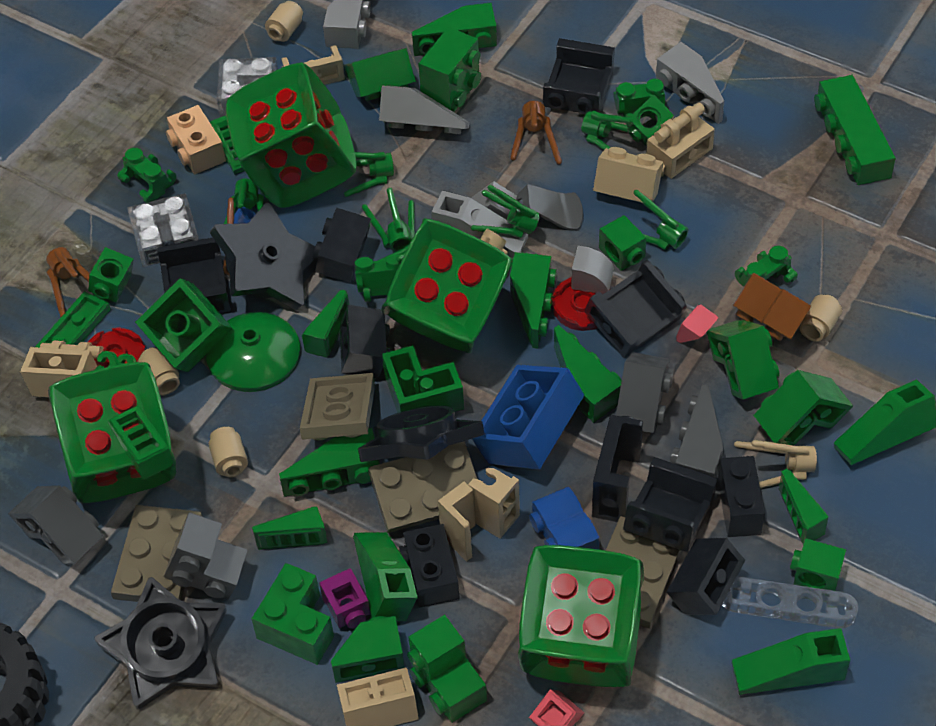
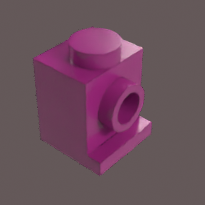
(345, 599)

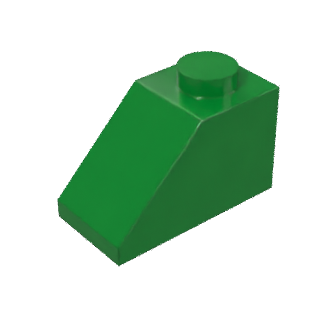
(369, 650)

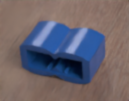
(563, 521)

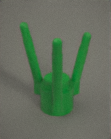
(599, 125)
(378, 165)
(246, 195)
(520, 217)
(670, 230)
(398, 233)

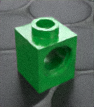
(651, 108)
(622, 243)
(114, 265)
(817, 565)

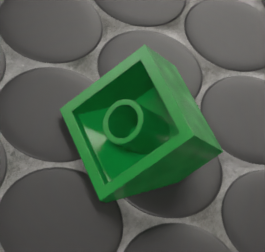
(372, 73)

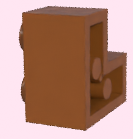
(771, 306)

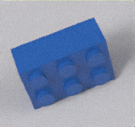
(528, 416)

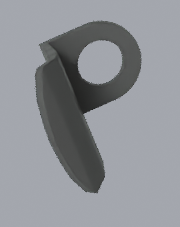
(559, 208)

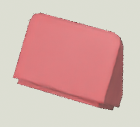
(696, 324)
(556, 710)

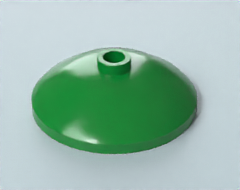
(255, 362)

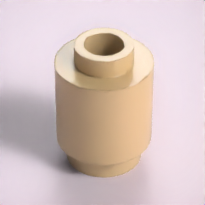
(284, 21)
(821, 317)
(164, 373)
(227, 452)

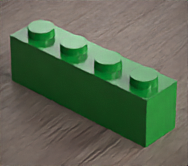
(854, 130)

